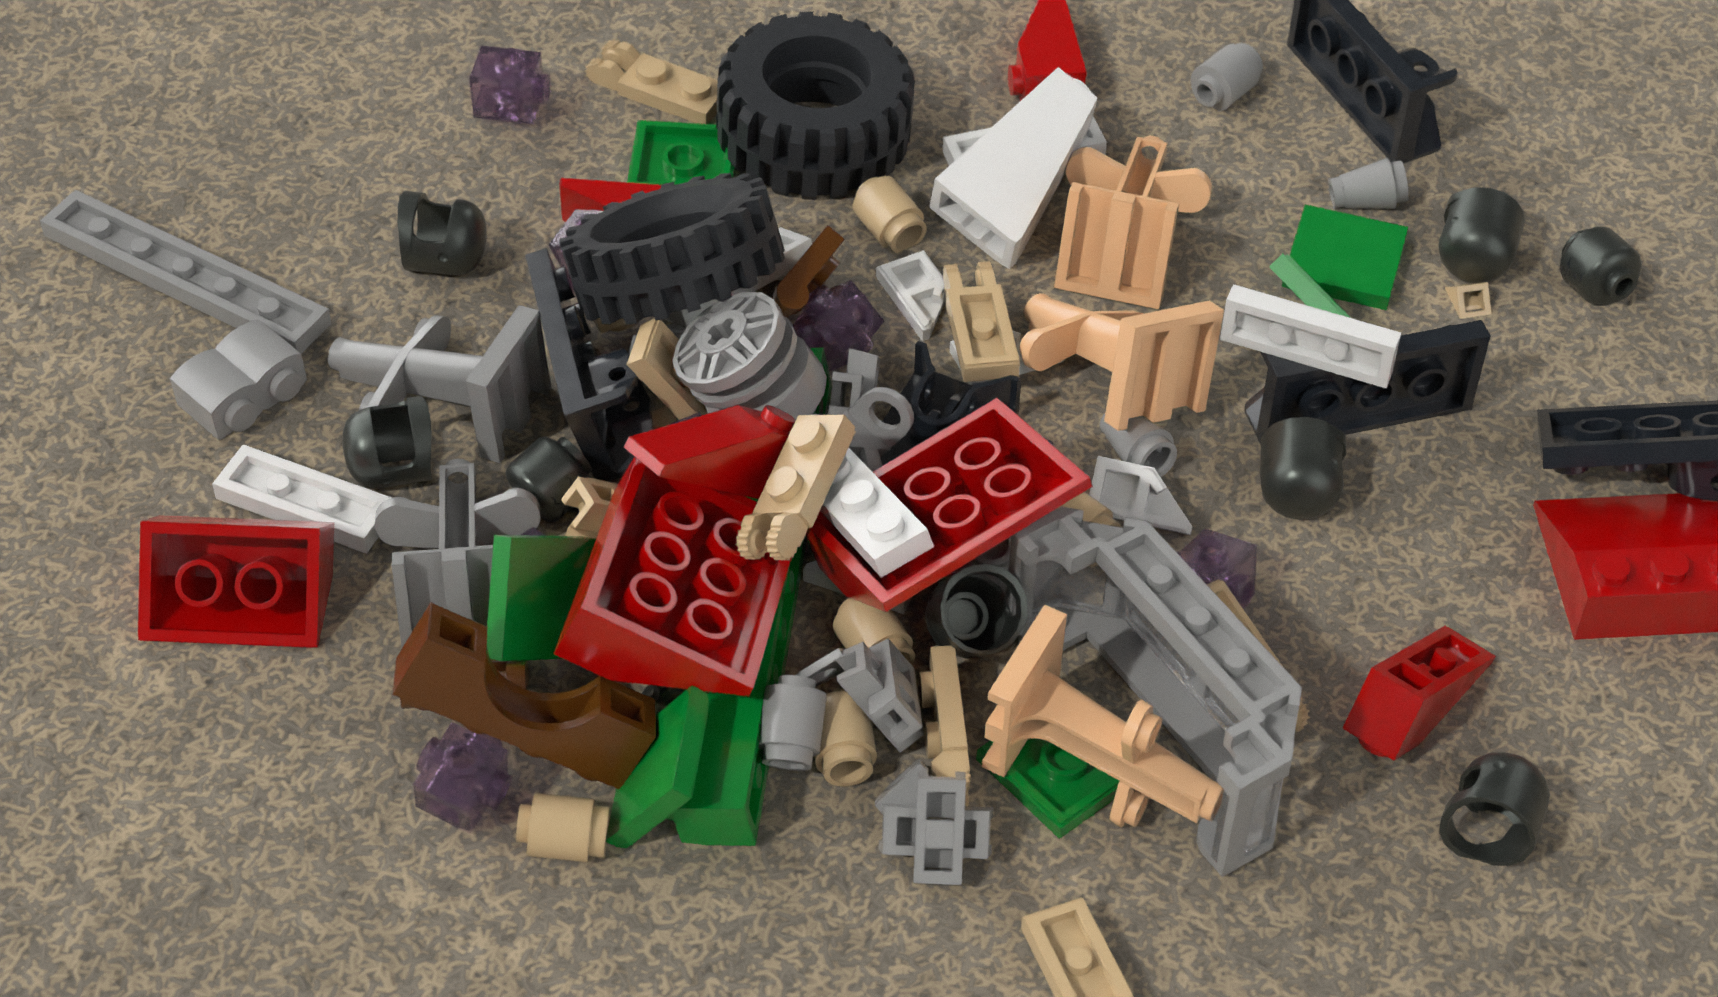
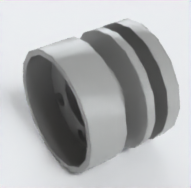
(749, 358)

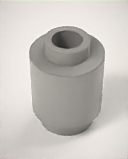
(1226, 76)
(792, 723)

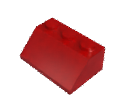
(234, 580)

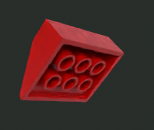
(969, 491)
(1634, 563)
(670, 592)

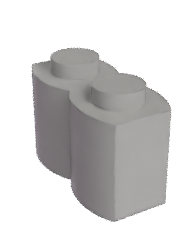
(238, 379)

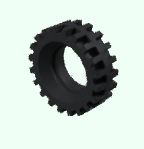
(673, 248)

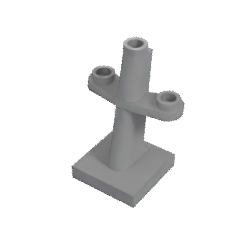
(491, 384)
(460, 570)

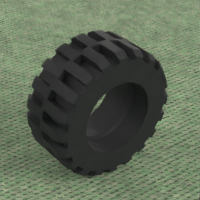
(814, 62)

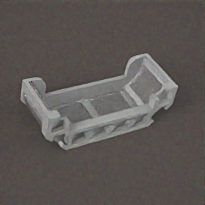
(1179, 654)

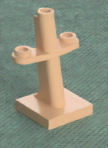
(1124, 223)
(1154, 357)
(1043, 706)

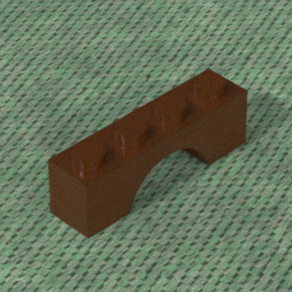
(590, 729)

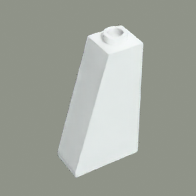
(1013, 170)

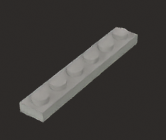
(182, 270)

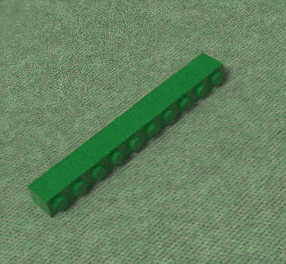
(730, 767)

